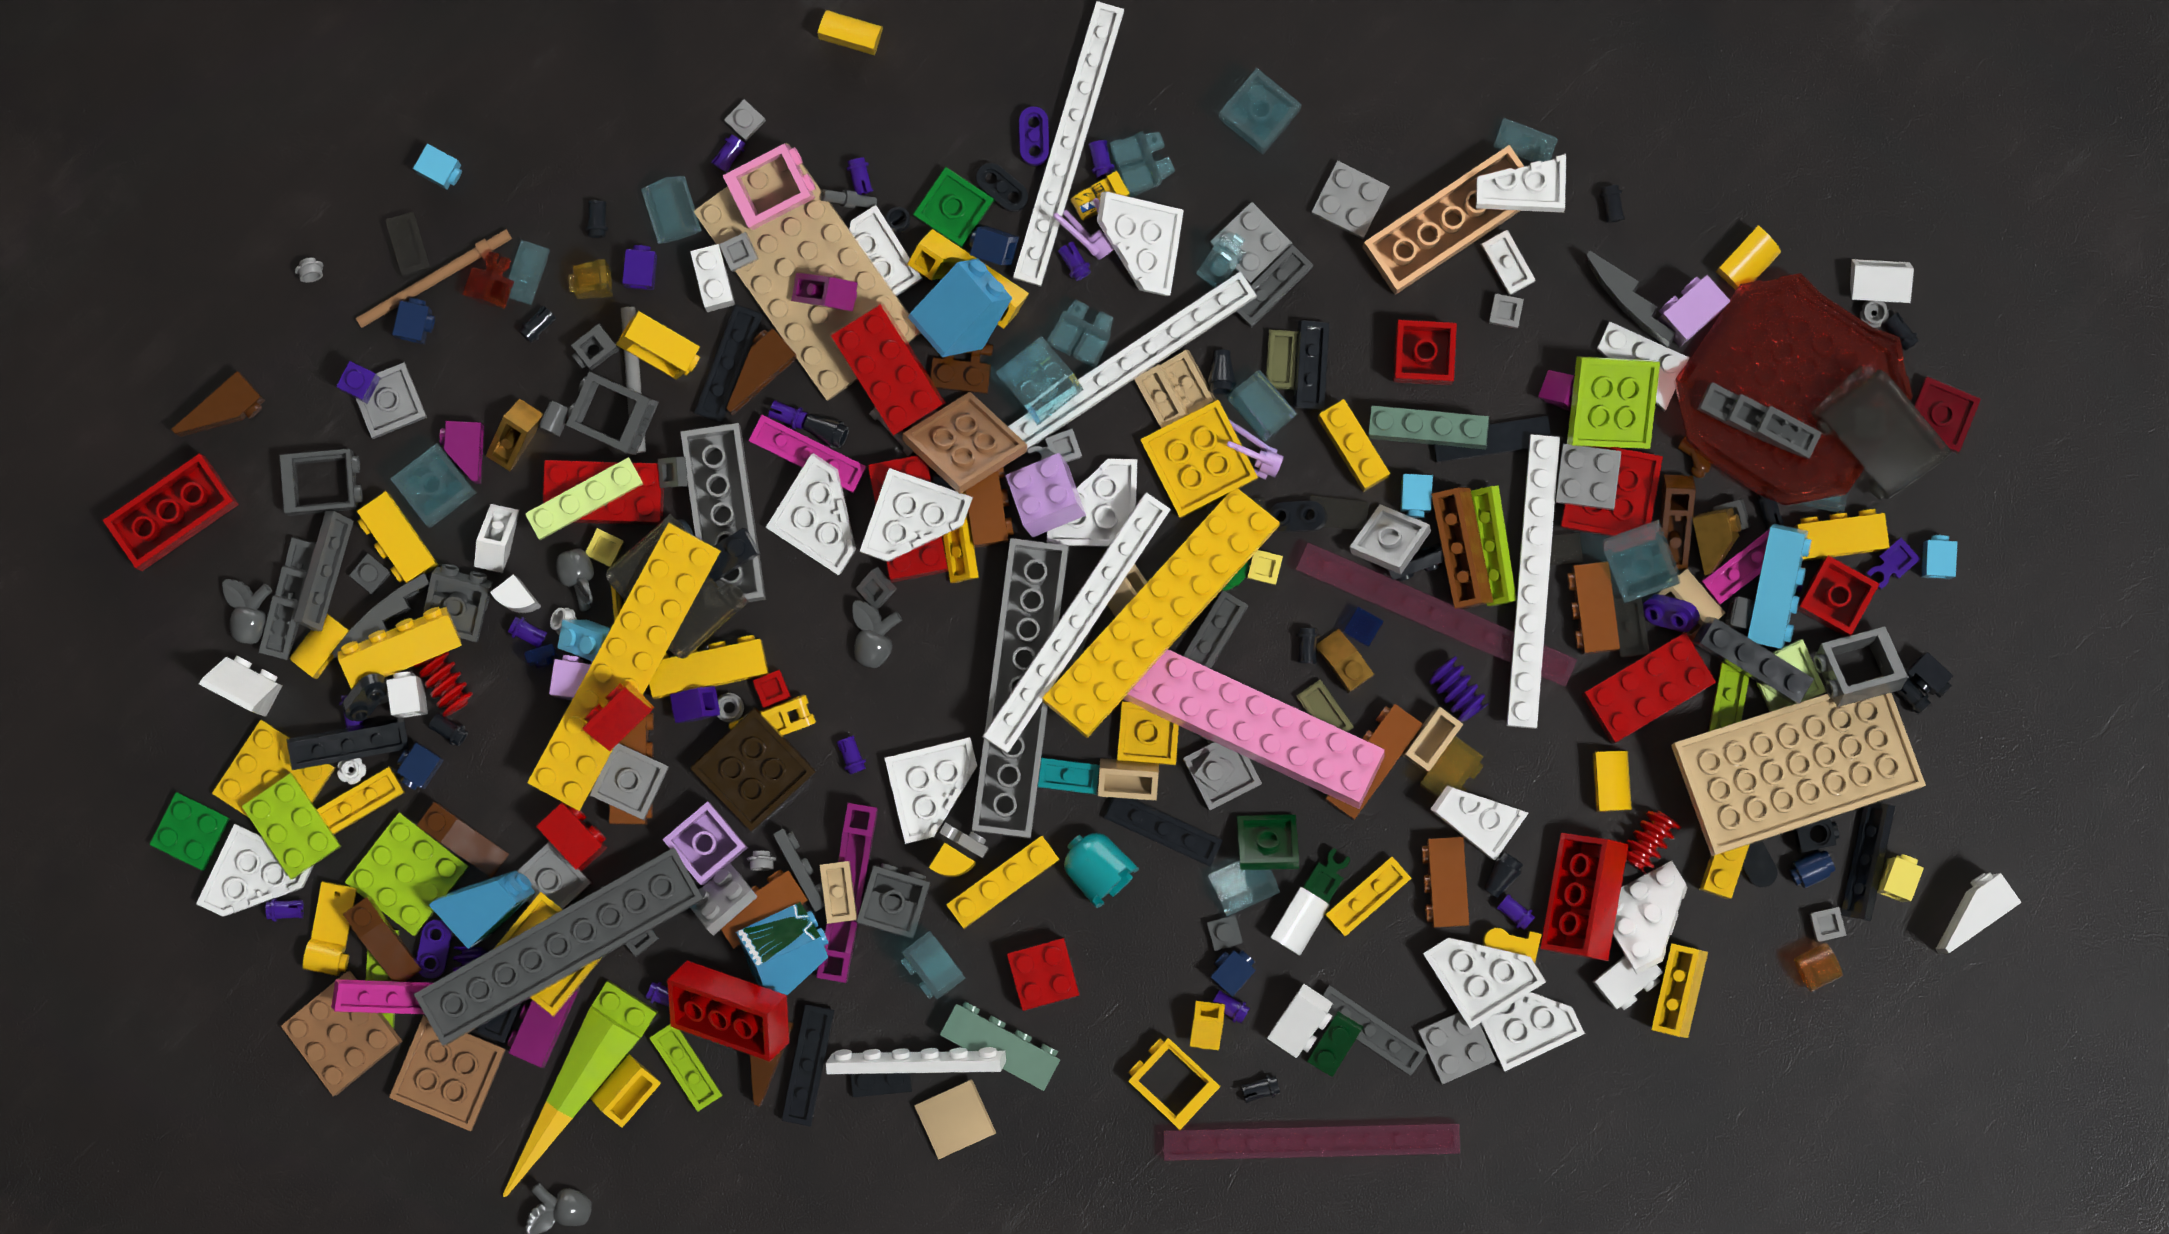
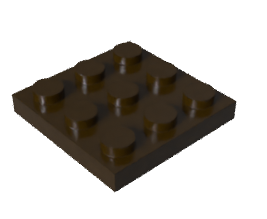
(752, 769)

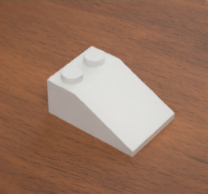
(242, 685)
(1979, 908)

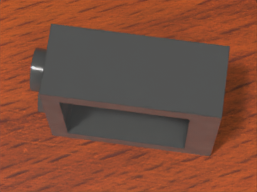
(637, 423)
(290, 481)
(1885, 655)

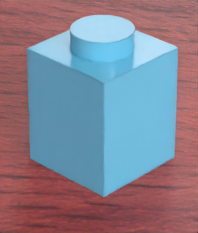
(438, 167)
(1416, 494)
(1939, 558)

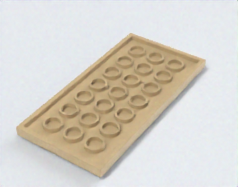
(807, 242)
(1795, 768)

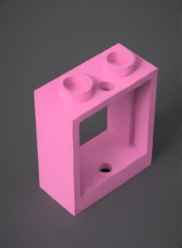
(742, 197)

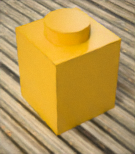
(1207, 1025)

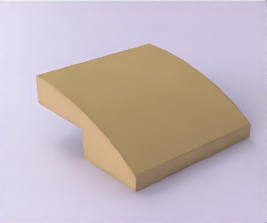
(1174, 388)
(955, 1119)

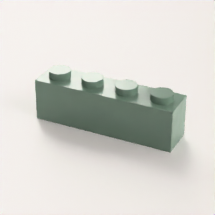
(1428, 427)
(1022, 1058)

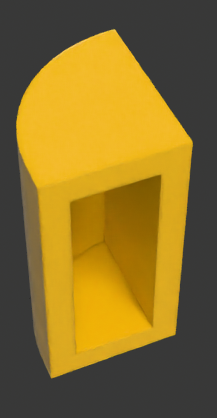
(849, 32)
(1749, 259)
(317, 647)
(1612, 781)
(951, 862)
(625, 1091)

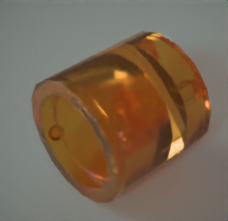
(1818, 967)

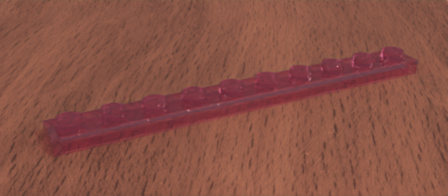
(1425, 610)
(1311, 1142)

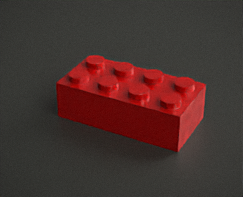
(888, 369)
(636, 507)
(170, 512)
(926, 559)
(1648, 688)
(1584, 896)
(728, 1010)

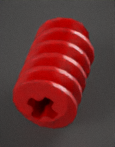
(445, 683)
(1650, 840)

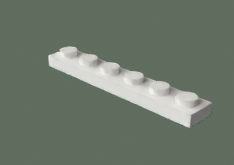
(926, 1061)

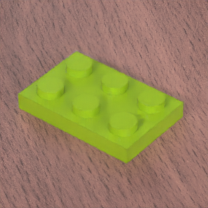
(291, 826)

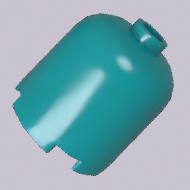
(1098, 867)

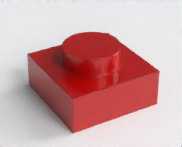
(771, 688)

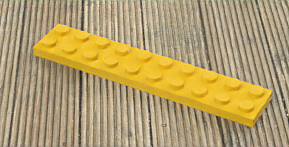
(1160, 612)
(627, 655)

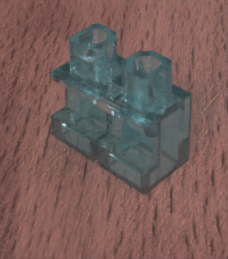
(1137, 164)
(1094, 337)

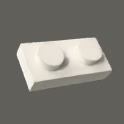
(1508, 262)

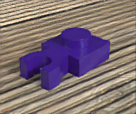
(1895, 561)

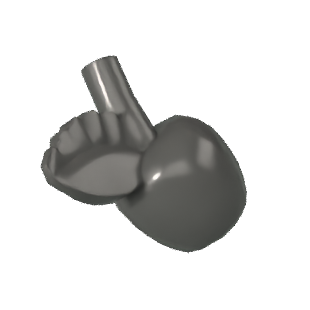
(575, 570)
(246, 620)
(872, 644)
(568, 1209)

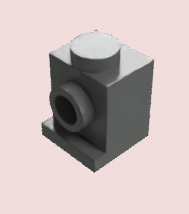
(594, 337)

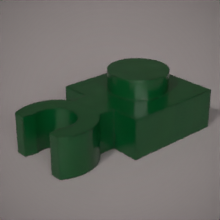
(1325, 880)

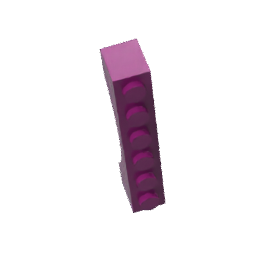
(856, 848)

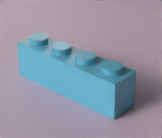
(1778, 586)

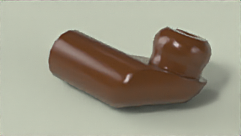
(1701, 465)

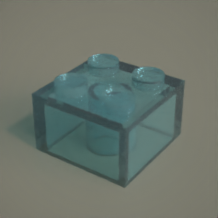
(1260, 111)
(1039, 380)
(433, 485)
(1641, 561)
(933, 966)

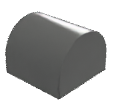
(554, 419)
(1739, 613)

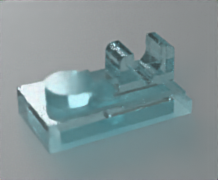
(1525, 141)
(1222, 260)
(527, 271)

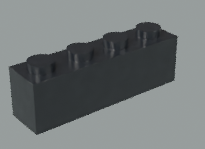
(1753, 660)

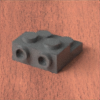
(463, 596)
(893, 901)

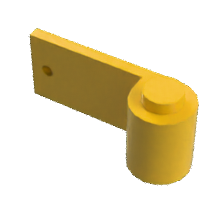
(330, 930)

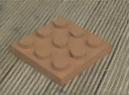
(964, 442)
(339, 1043)
(447, 1079)

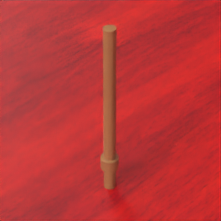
(481, 250)

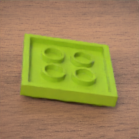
(1613, 402)
(406, 873)

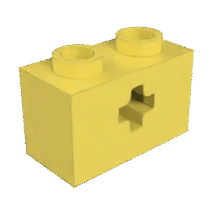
(1900, 878)

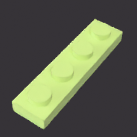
(584, 498)

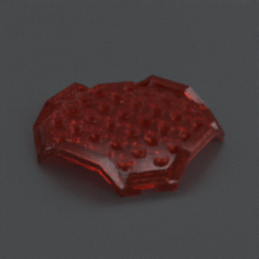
(1790, 353)

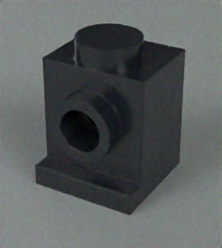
(1930, 675)

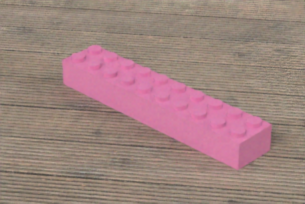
(1259, 727)

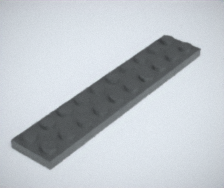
(558, 947)

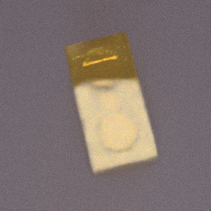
(1453, 768)

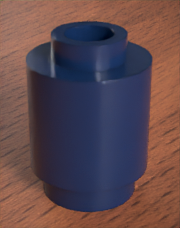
(1812, 868)

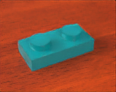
(1068, 776)

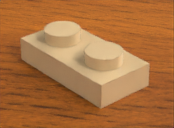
(838, 892)

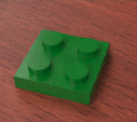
(953, 207)
(190, 831)

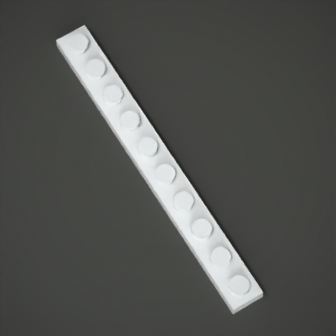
(1068, 143)
(1142, 356)
(1533, 581)
(1076, 623)

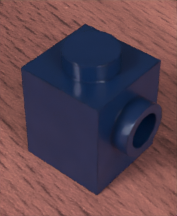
(993, 245)
(413, 321)
(418, 766)
(1233, 971)

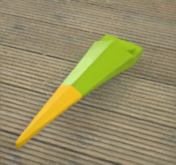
(605, 1038)

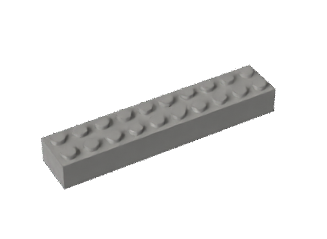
(1026, 620)

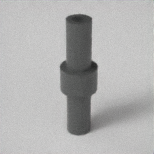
(848, 198)

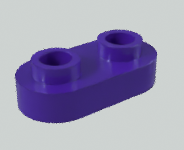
(1034, 137)
(1665, 612)
(434, 949)

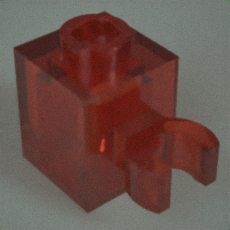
(489, 285)

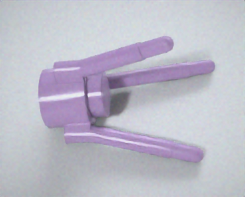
(1096, 243)
(1267, 460)

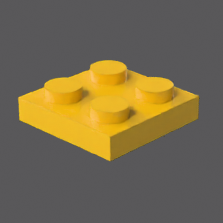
(1146, 737)

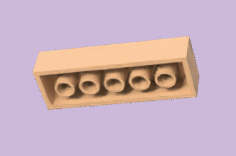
(1438, 227)

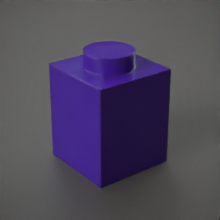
(640, 268)
(358, 382)
(695, 704)

